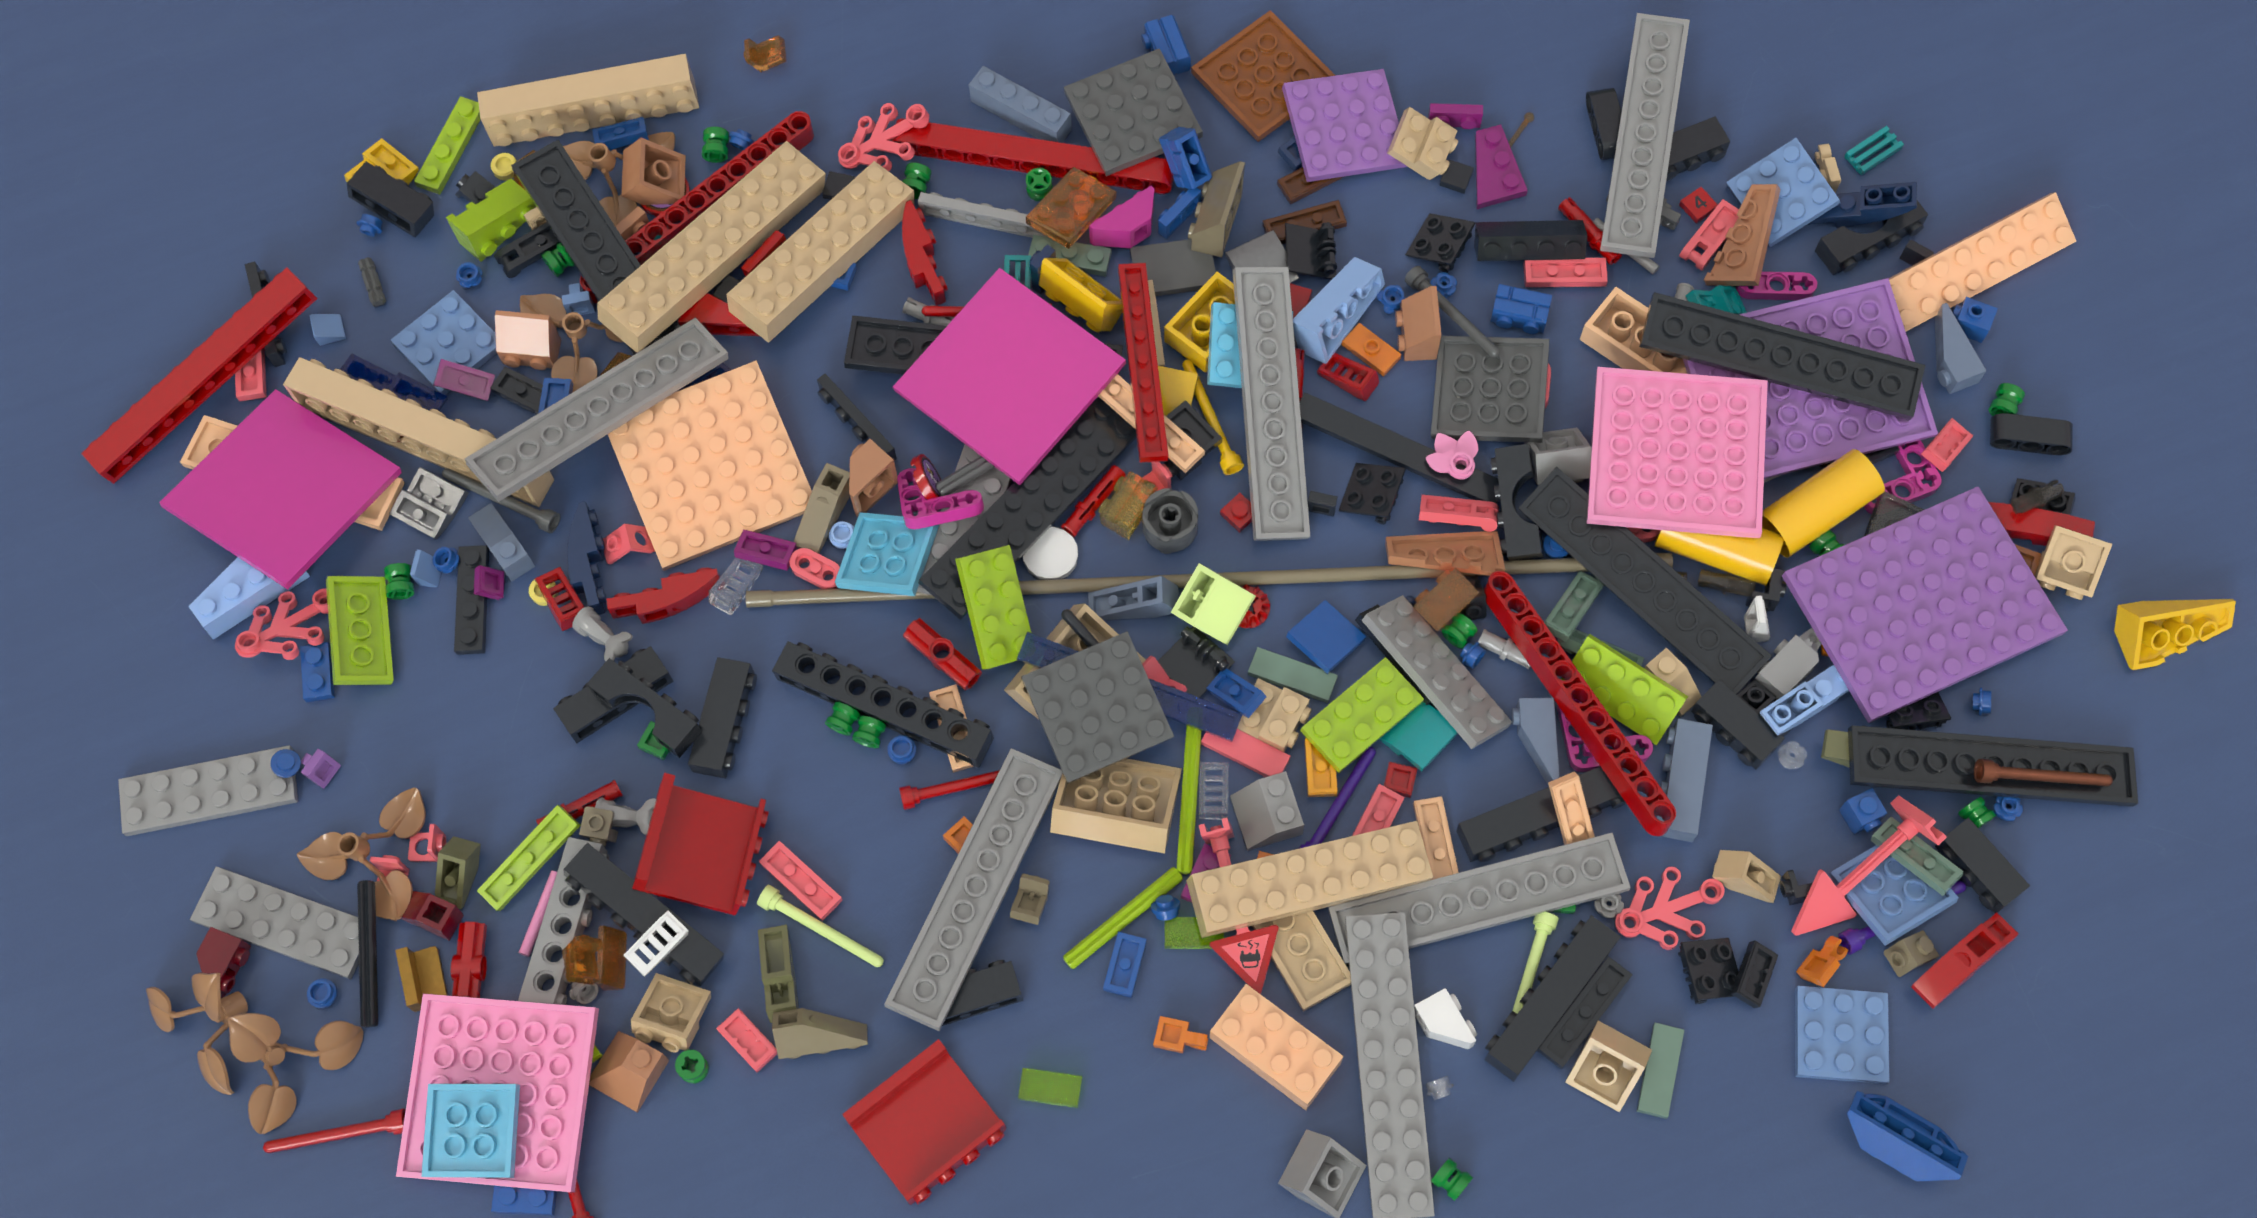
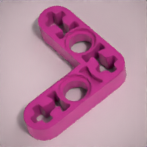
(1765, 292)
(1913, 480)
(968, 502)
(1591, 763)

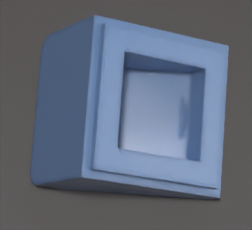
(327, 328)
(424, 571)

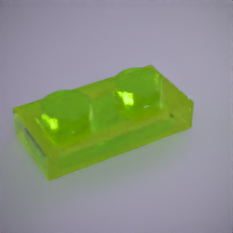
(1185, 934)
(1050, 1087)

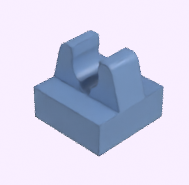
(578, 300)

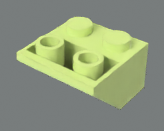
(1213, 604)

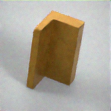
(420, 974)

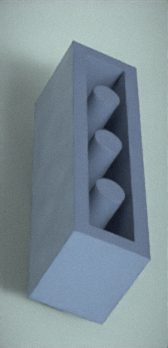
(1019, 106)
(1686, 775)

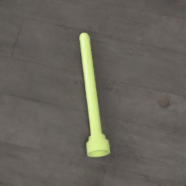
(773, 900)
(1544, 925)

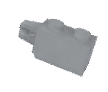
(1791, 664)

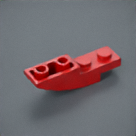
(919, 253)
(677, 594)
(1964, 960)

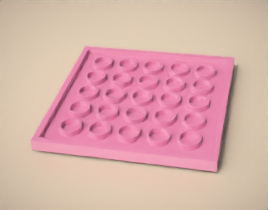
(1678, 452)
(507, 1043)

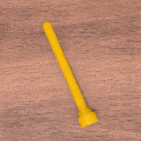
(1230, 461)

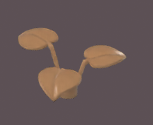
(589, 155)
(567, 367)
(329, 852)
(208, 994)
(255, 1038)

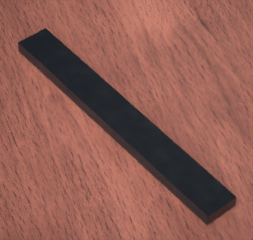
(1390, 447)

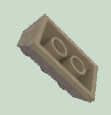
(1218, 210)

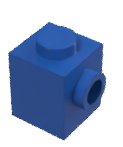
(1975, 318)
(1863, 812)

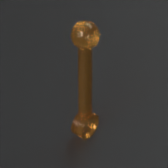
(1528, 117)

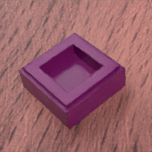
(489, 582)

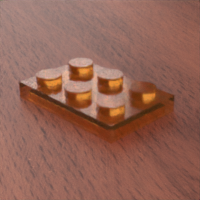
(1071, 207)

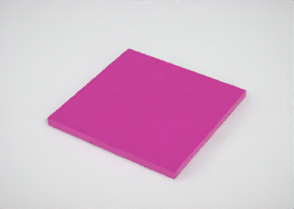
(1009, 375)
(281, 488)

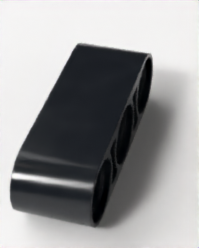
(1604, 119)
(2031, 434)

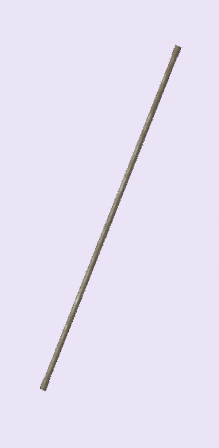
(769, 598)

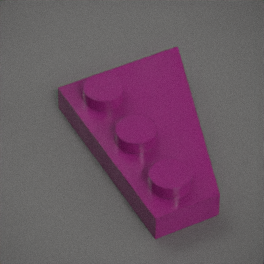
(1496, 169)

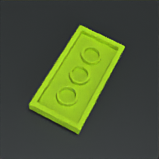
(994, 605)
(359, 630)
(1628, 689)
(1362, 715)

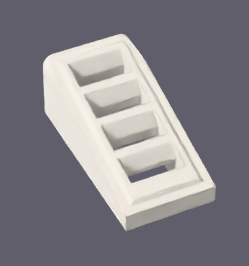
(1756, 621)
(637, 962)

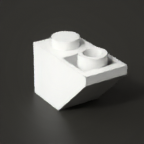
(1443, 1022)

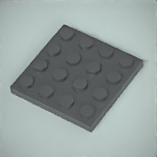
(1129, 110)
(1491, 395)
(1097, 707)

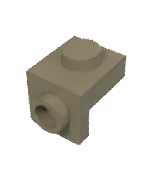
(597, 825)
(1030, 899)
(1911, 953)

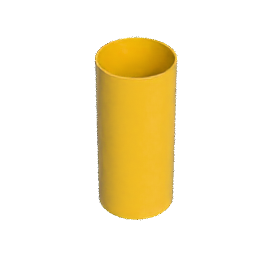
(1823, 501)
(1740, 556)

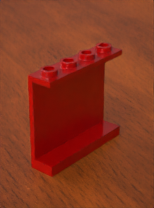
(700, 848)
(925, 1123)

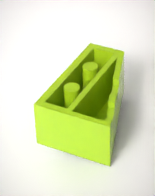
(491, 220)

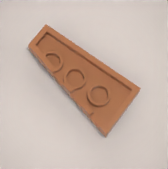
(1747, 242)
(1465, 551)

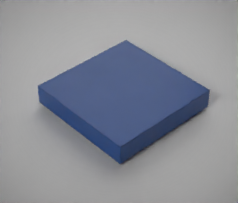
(1326, 636)

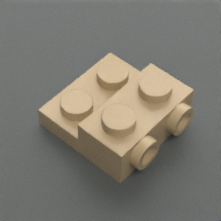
(1423, 143)
(2072, 562)
(1277, 716)
(670, 1013)

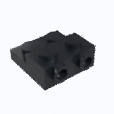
(1197, 429)

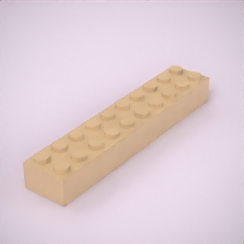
(710, 247)
(385, 415)

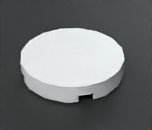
(1052, 555)

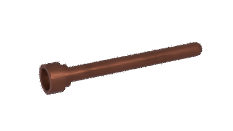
(1987, 771)

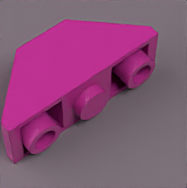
(1126, 223)

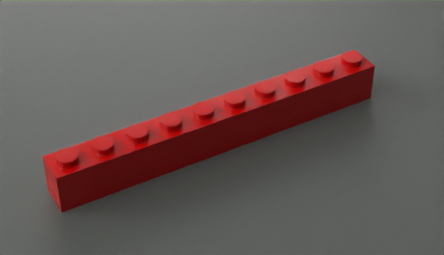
(199, 376)

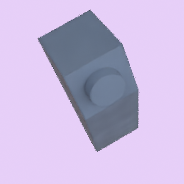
(1955, 357)
(501, 542)
(1135, 600)
(1538, 733)

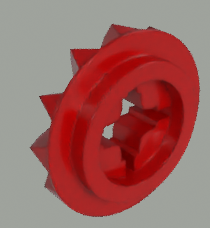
(1260, 609)

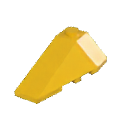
(2159, 628)

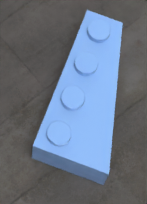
(1336, 309)
(235, 597)

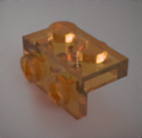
(1445, 599)

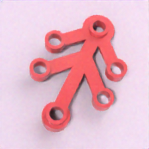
(856, 152)
(254, 641)
(1665, 910)

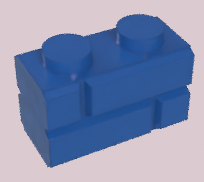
(1167, 37)
(1185, 157)
(1521, 309)

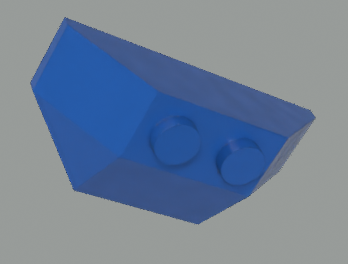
(1904, 1139)

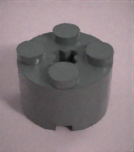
(1182, 524)

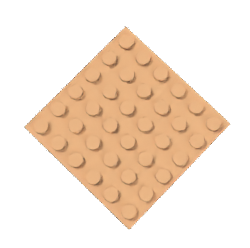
(711, 465)

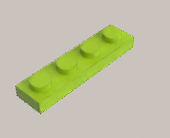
(449, 146)
(528, 858)

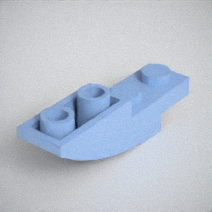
(1805, 701)

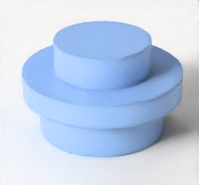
(841, 534)

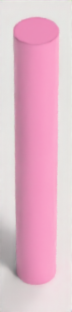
(535, 924)

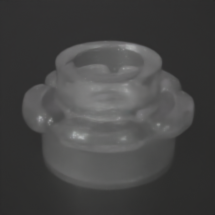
(1792, 762)
(1439, 1088)

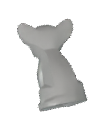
(589, 624)
(628, 817)

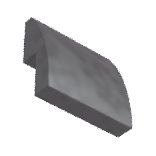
(1260, 252)
(429, 503)

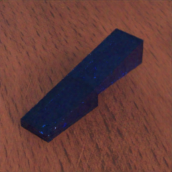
(399, 384)

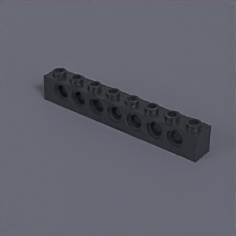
(970, 749)

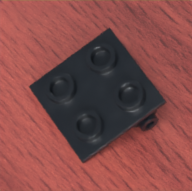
(1441, 240)
(1311, 250)
(1372, 491)
(1194, 661)
(1921, 714)
(1710, 968)

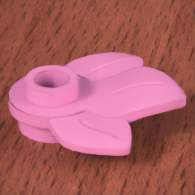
(1453, 452)

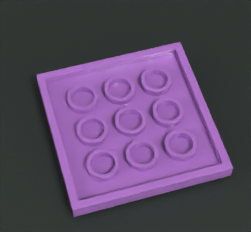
(1343, 124)

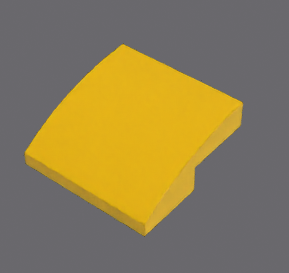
(389, 159)
(1176, 387)

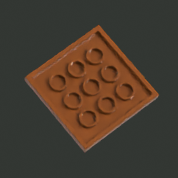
(1250, 73)

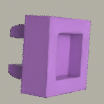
(319, 767)

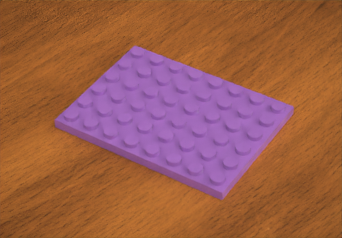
(1815, 429)
(1923, 604)

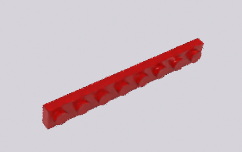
(1143, 363)

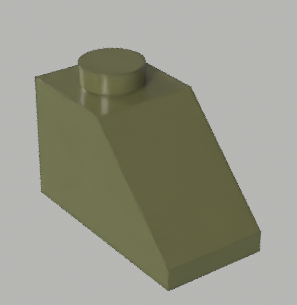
(456, 870)

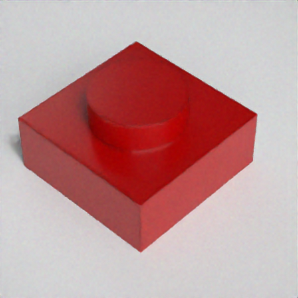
(1237, 512)

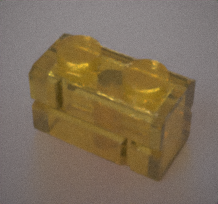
(1126, 506)

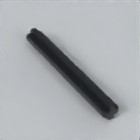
(367, 953)

